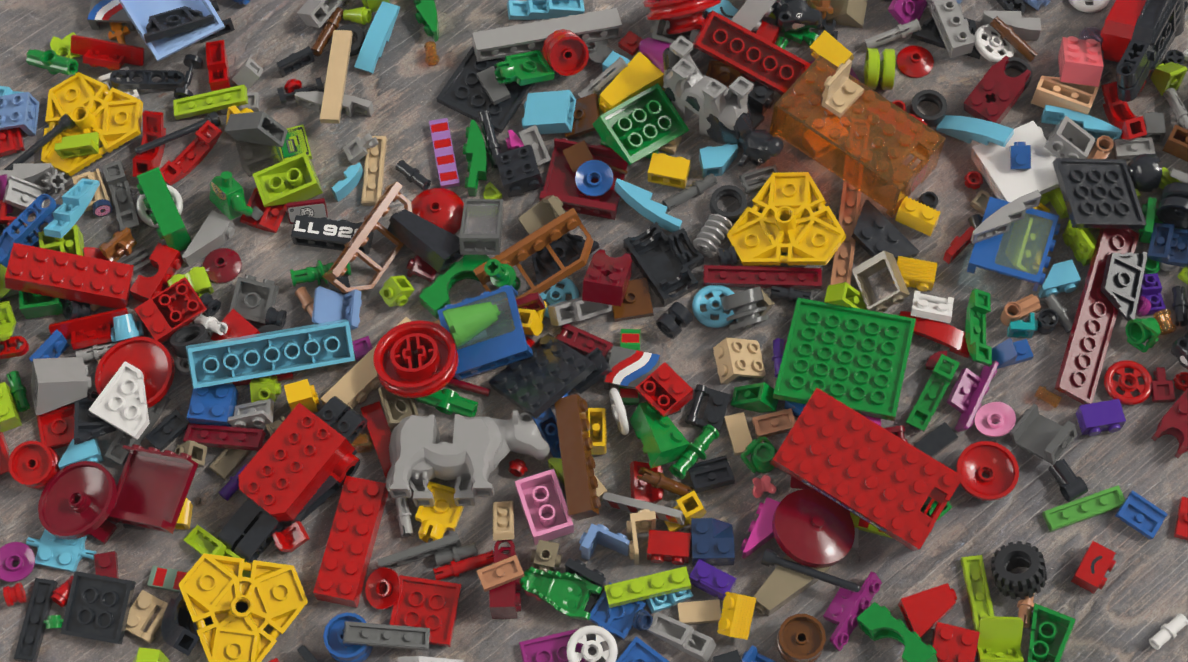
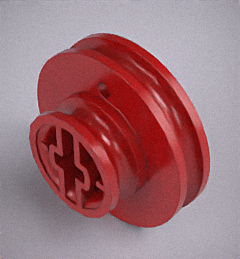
(682, 14)
(410, 343)

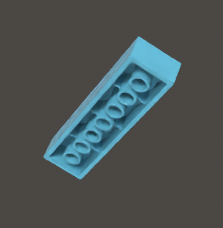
(270, 353)

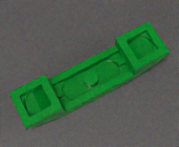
(975, 327)
(933, 393)

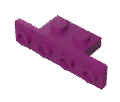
(969, 392)
(847, 607)

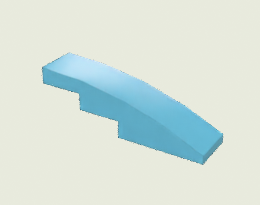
(543, 9)
(376, 37)
(1092, 125)
(975, 129)
(641, 201)
(74, 204)

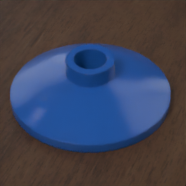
(591, 170)

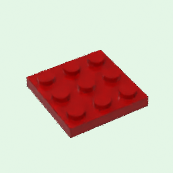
(428, 605)

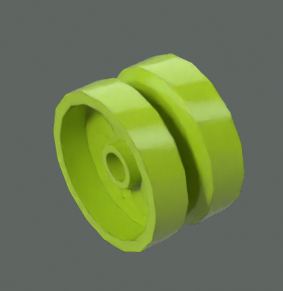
(876, 68)

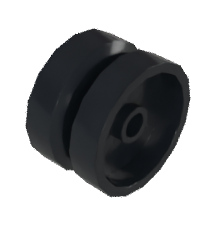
(1174, 205)

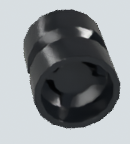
(675, 318)

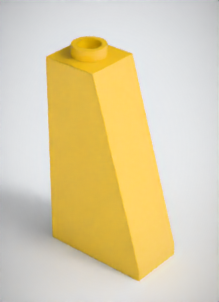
(631, 81)

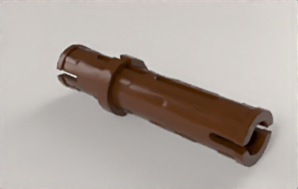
(1008, 34)
(325, 35)
(658, 480)

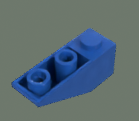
(549, 431)

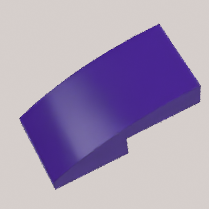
(1151, 289)

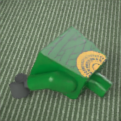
(229, 197)

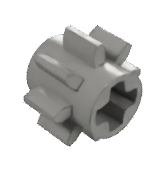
(60, 180)

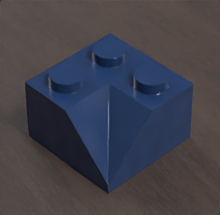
(712, 542)

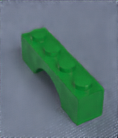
(437, 295)
(879, 624)

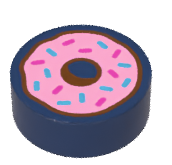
(101, 208)

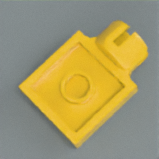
(442, 516)

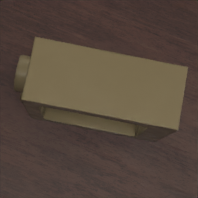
(869, 268)

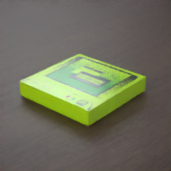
(295, 143)

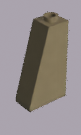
(782, 587)

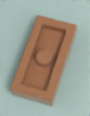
(773, 423)
(500, 573)

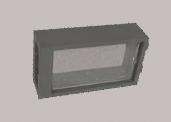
(481, 227)

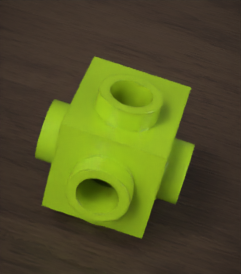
(396, 291)
(265, 388)

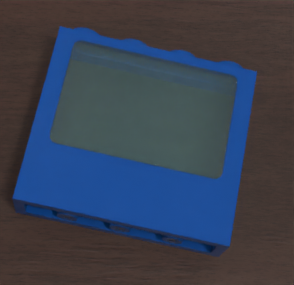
(1022, 249)
(499, 343)

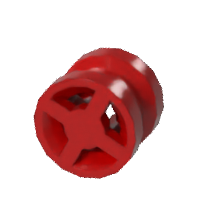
(14, 594)

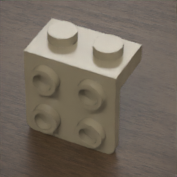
(541, 213)

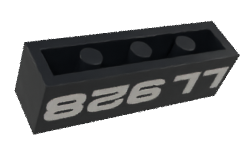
(326, 233)

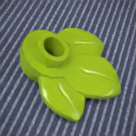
(63, 46)

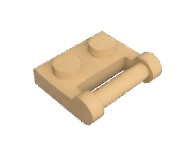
(141, 613)

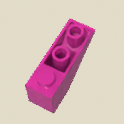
(761, 529)

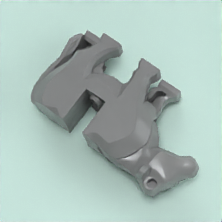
(473, 455)

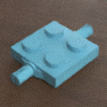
(59, 552)

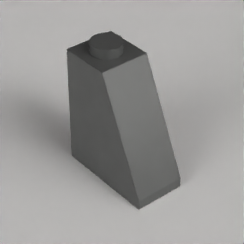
(256, 128)

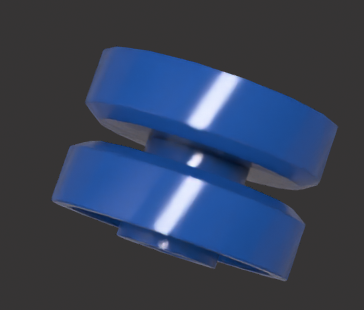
(334, 640)

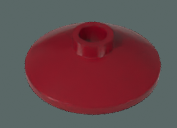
(222, 272)

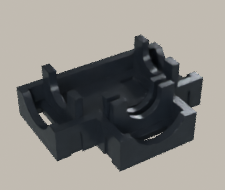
(665, 261)

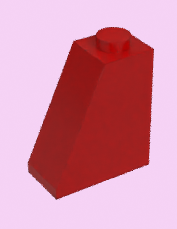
(927, 608)

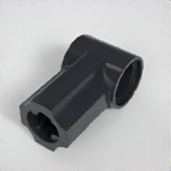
(1070, 485)

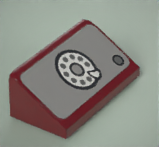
(316, 208)

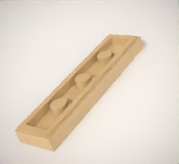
(374, 173)

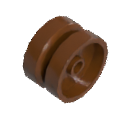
(801, 627)

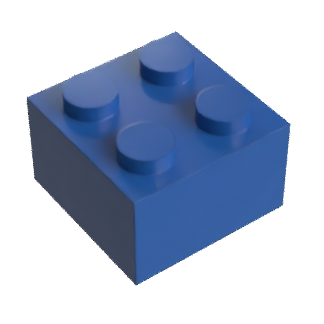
(213, 405)

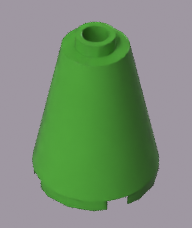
(470, 320)

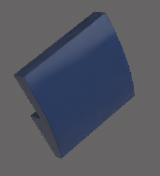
(1169, 245)

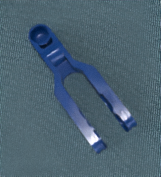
(9, 235)

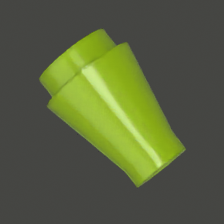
(358, 15)

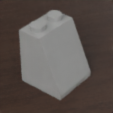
(58, 382)

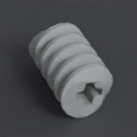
(711, 234)

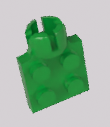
(523, 69)

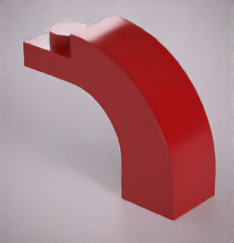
(1120, 115)
(152, 129)

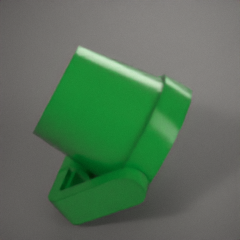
(1140, 331)
(761, 455)

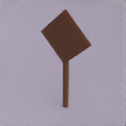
(579, 154)

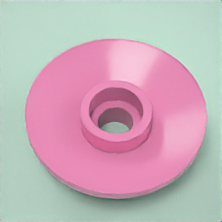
(993, 413)

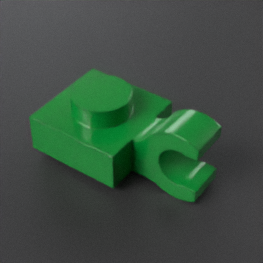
(805, 34)

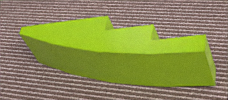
(206, 543)

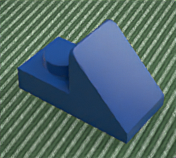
(1011, 352)

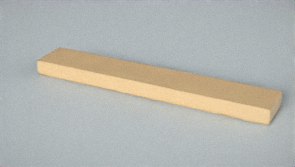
(336, 76)

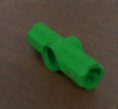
(52, 62)
(450, 402)

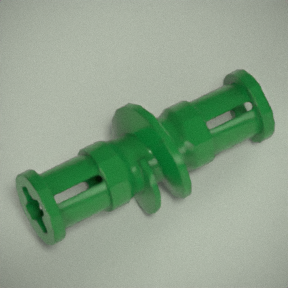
(313, 273)
(502, 274)
(694, 452)

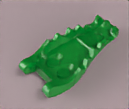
(563, 591)

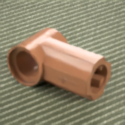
(1099, 153)
(1020, 309)

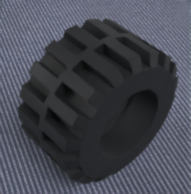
(1018, 556)

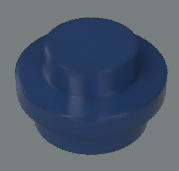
(642, 620)

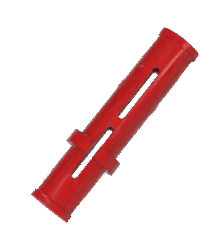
(462, 566)

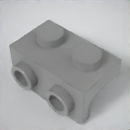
(253, 414)

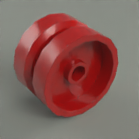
(565, 52)
(33, 464)

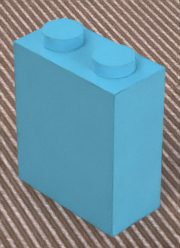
(550, 111)

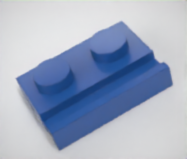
(52, 347)
(1141, 515)

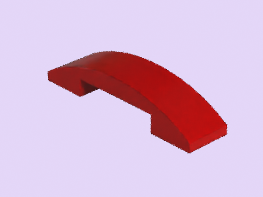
(192, 154)
(940, 333)
(379, 433)

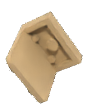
(738, 358)
(639, 523)

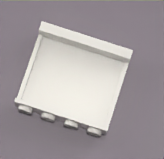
(1008, 183)

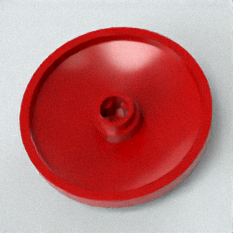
(145, 355)

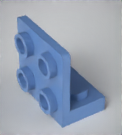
(19, 111)

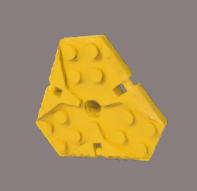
(93, 109)
(805, 235)
(215, 588)

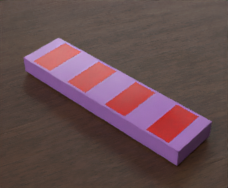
(444, 153)

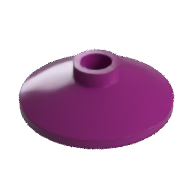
(13, 553)

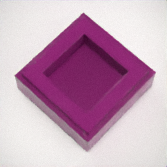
(361, 347)

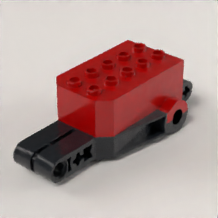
(1138, 37)
(293, 474)

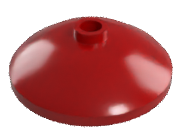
(448, 214)
(995, 462)

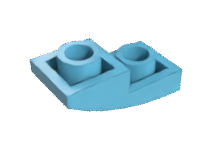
(352, 177)
(665, 601)

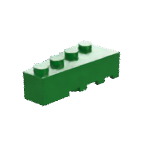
(164, 210)
(1048, 634)

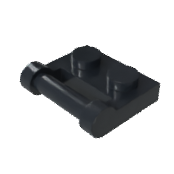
(714, 411)

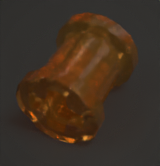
(1165, 322)

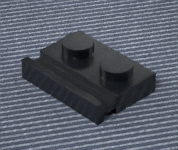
(602, 370)
(711, 474)

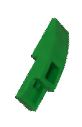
(427, 15)
(476, 158)

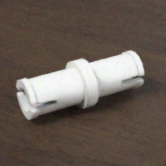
(212, 324)
(1168, 631)

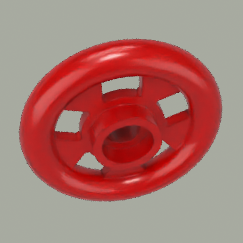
(1138, 371)

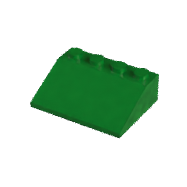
(641, 125)

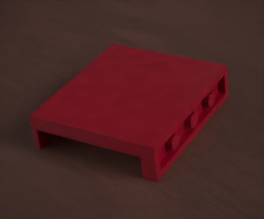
(561, 181)
(152, 488)

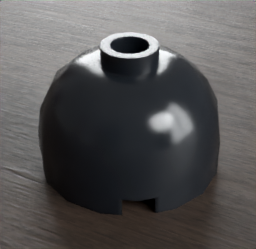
(1145, 172)

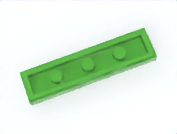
(1083, 508)

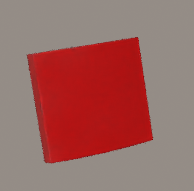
(270, 219)
(237, 327)

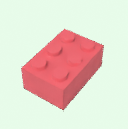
(1080, 61)

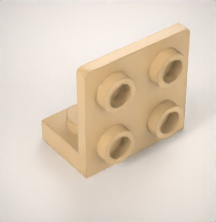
(840, 90)

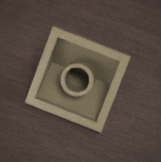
(848, 12)
(396, 407)

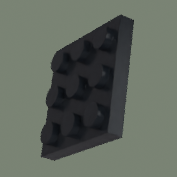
(98, 607)

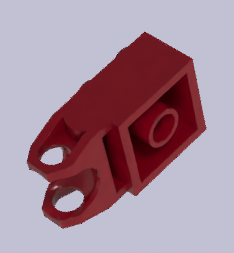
(998, 88)
(607, 279)
(1176, 424)
(504, 600)

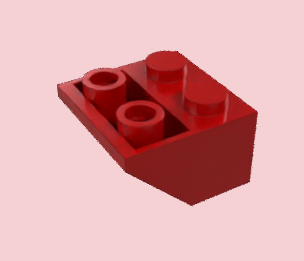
(665, 390)

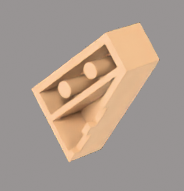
(1064, 95)

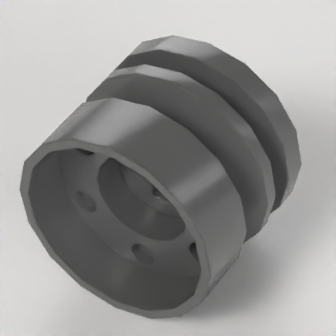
(745, 308)

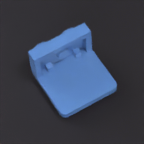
(334, 306)
(601, 535)

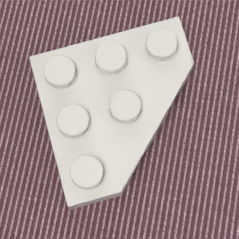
(124, 402)

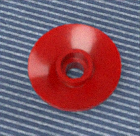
(911, 67)
(376, 588)

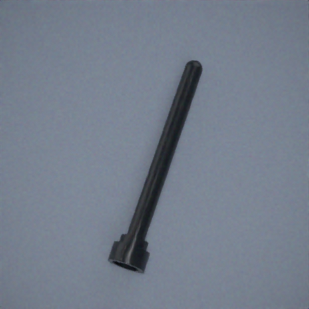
(212, 117)
(64, 124)
(771, 558)

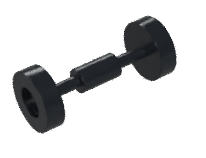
(192, 62)
(282, 96)

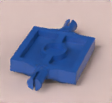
(617, 619)

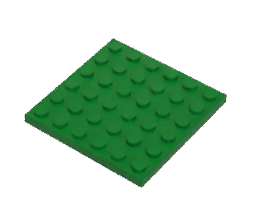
(848, 355)

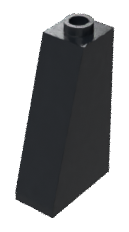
(425, 239)

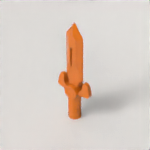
(120, 35)

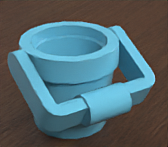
(126, 327)

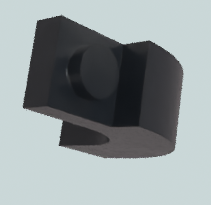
(176, 626)

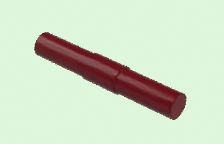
(469, 387)

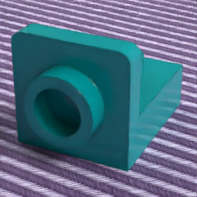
(1023, 329)

